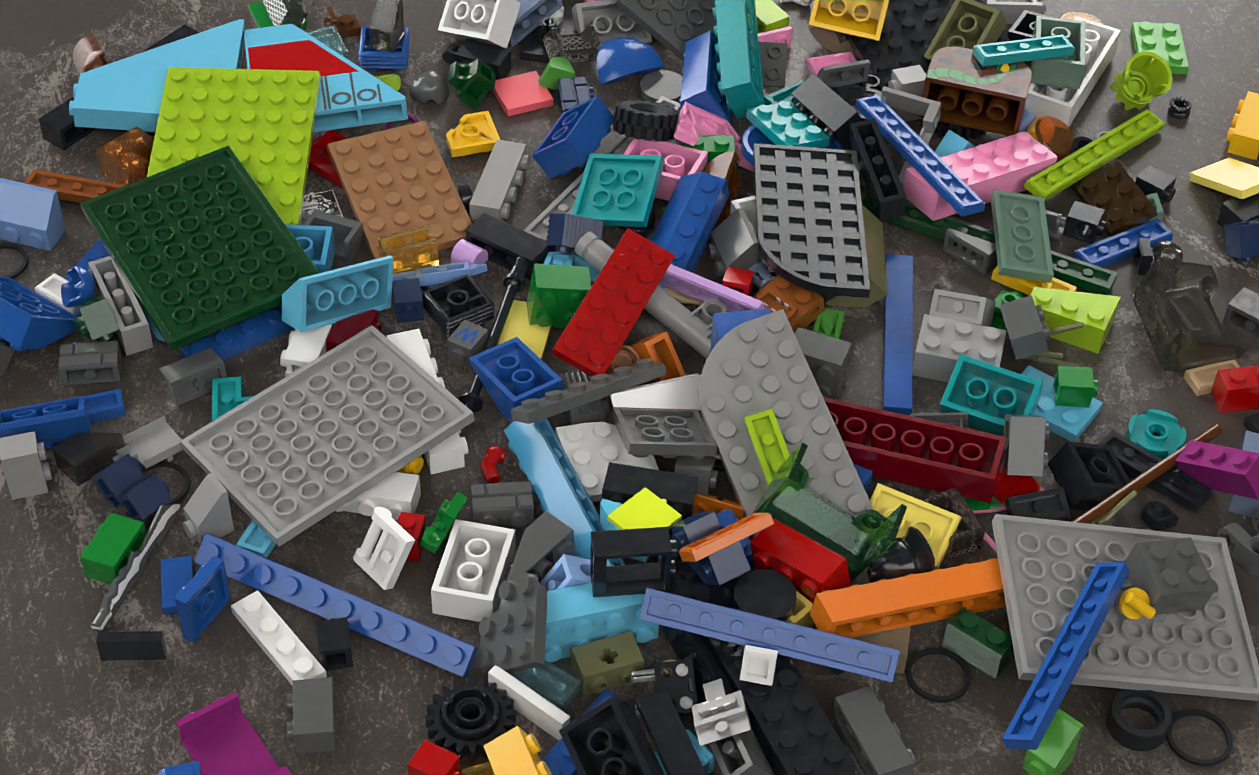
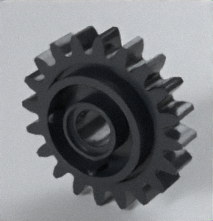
(449, 716)

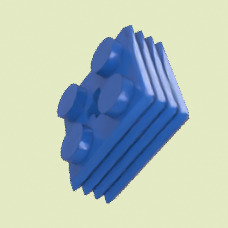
(377, 59)

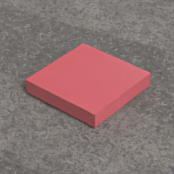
(522, 94)

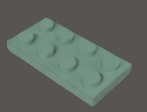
(1021, 236)

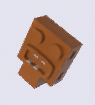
(798, 303)

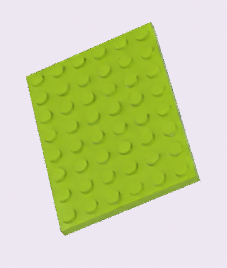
(256, 112)

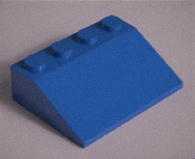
(30, 318)

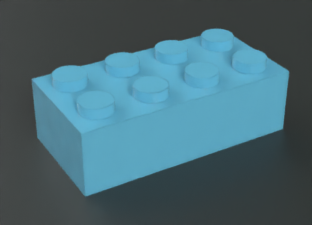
(580, 618)

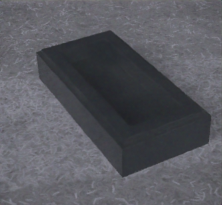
(131, 645)

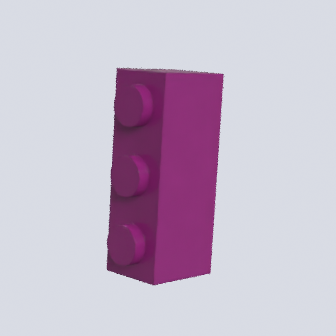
(1222, 468)

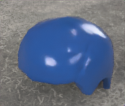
(79, 288)

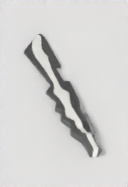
(135, 566)

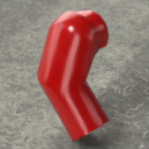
(489, 461)

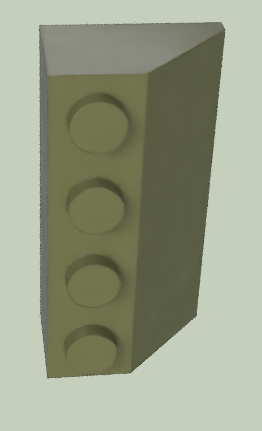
(876, 266)

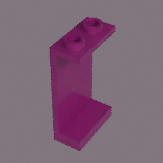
(225, 741)

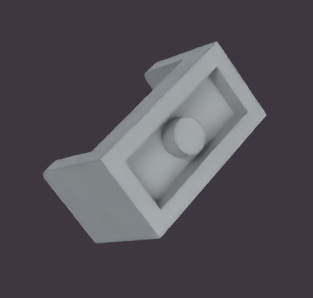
(962, 307)

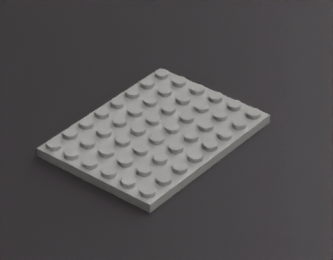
(326, 434)
(1177, 653)

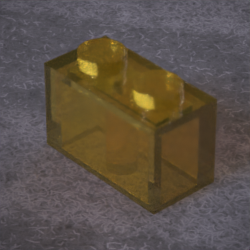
(410, 249)

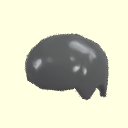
(429, 86)

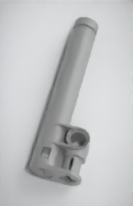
(691, 327)

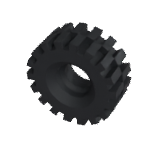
(645, 120)

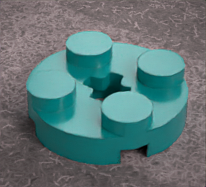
(1170, 433)

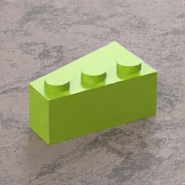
(1073, 307)

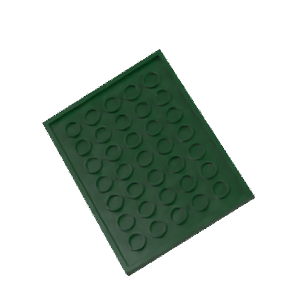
(199, 246)

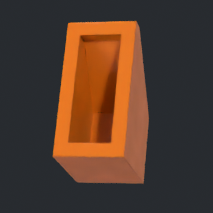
(661, 350)

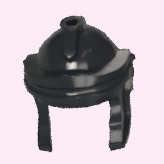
(904, 557)

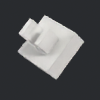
(758, 665)

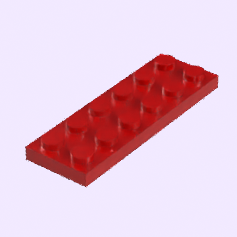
(613, 304)

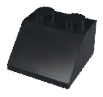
(1087, 473)

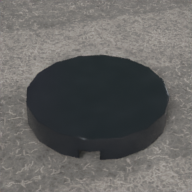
(765, 594)

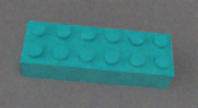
(738, 55)

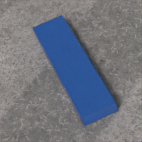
(1123, 244)

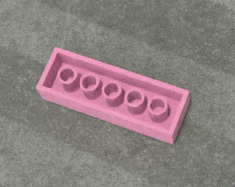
(990, 166)

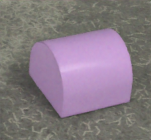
(469, 252)

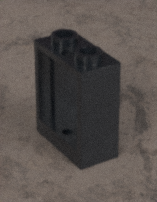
(631, 578)

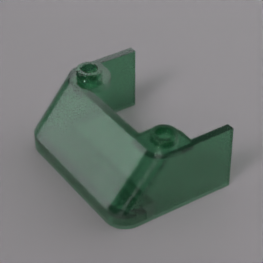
(855, 538)

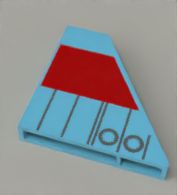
(346, 91)

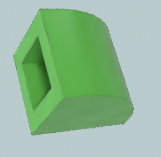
(555, 70)

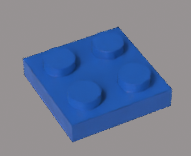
(203, 598)

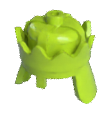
(1142, 80)

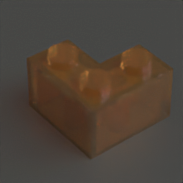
(126, 157)

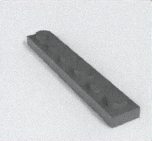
(586, 392)

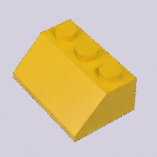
(850, 17)

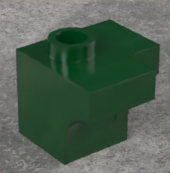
(471, 81)

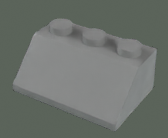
(608, 21)

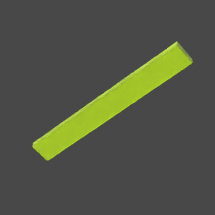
(1094, 155)

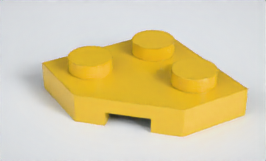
(473, 135)

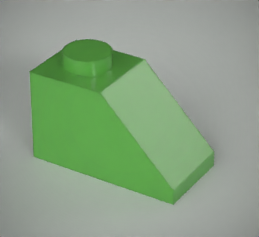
(1056, 747)

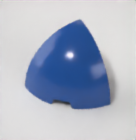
(625, 58)

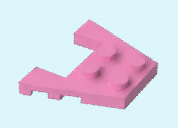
(696, 121)

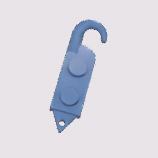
(433, 276)

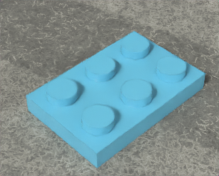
(1063, 420)

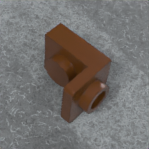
(346, 24)

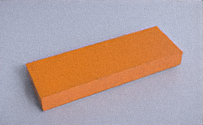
(725, 537)

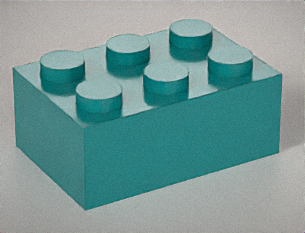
(989, 394)

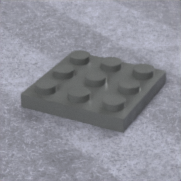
(664, 432)

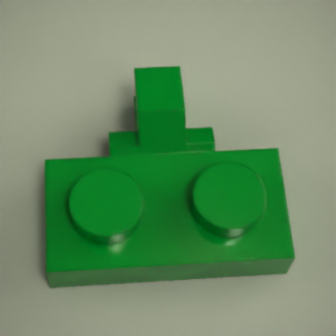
(443, 523)

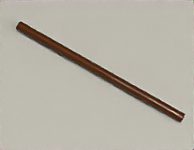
(1143, 479)

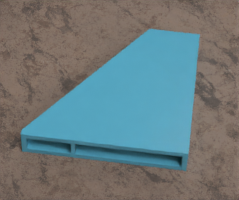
(132, 89)

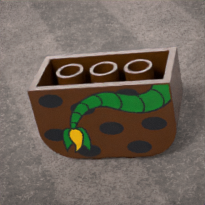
(977, 95)

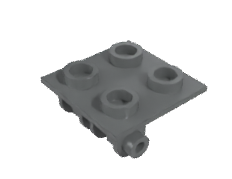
(773, 63)

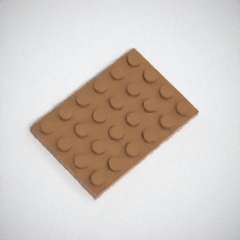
(399, 185)

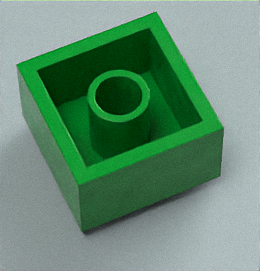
(556, 293)

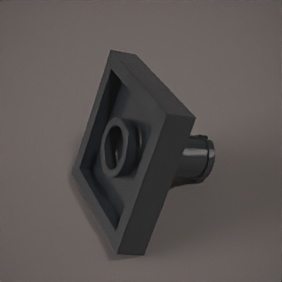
(533, 46)

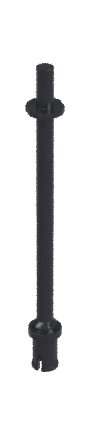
(514, 283)

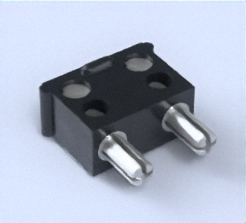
(679, 685)

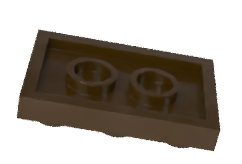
(1119, 197)

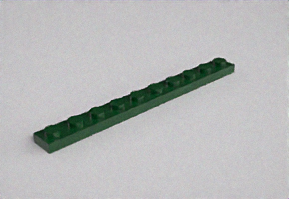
(1064, 267)

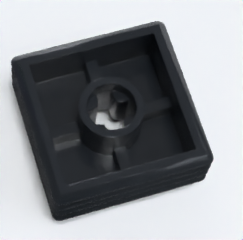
(458, 301)

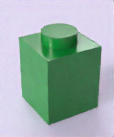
(1074, 386)

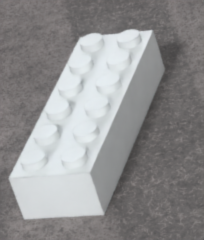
(1066, 102)

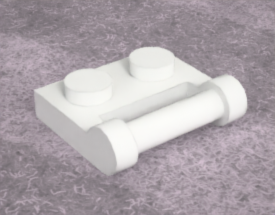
(390, 552)

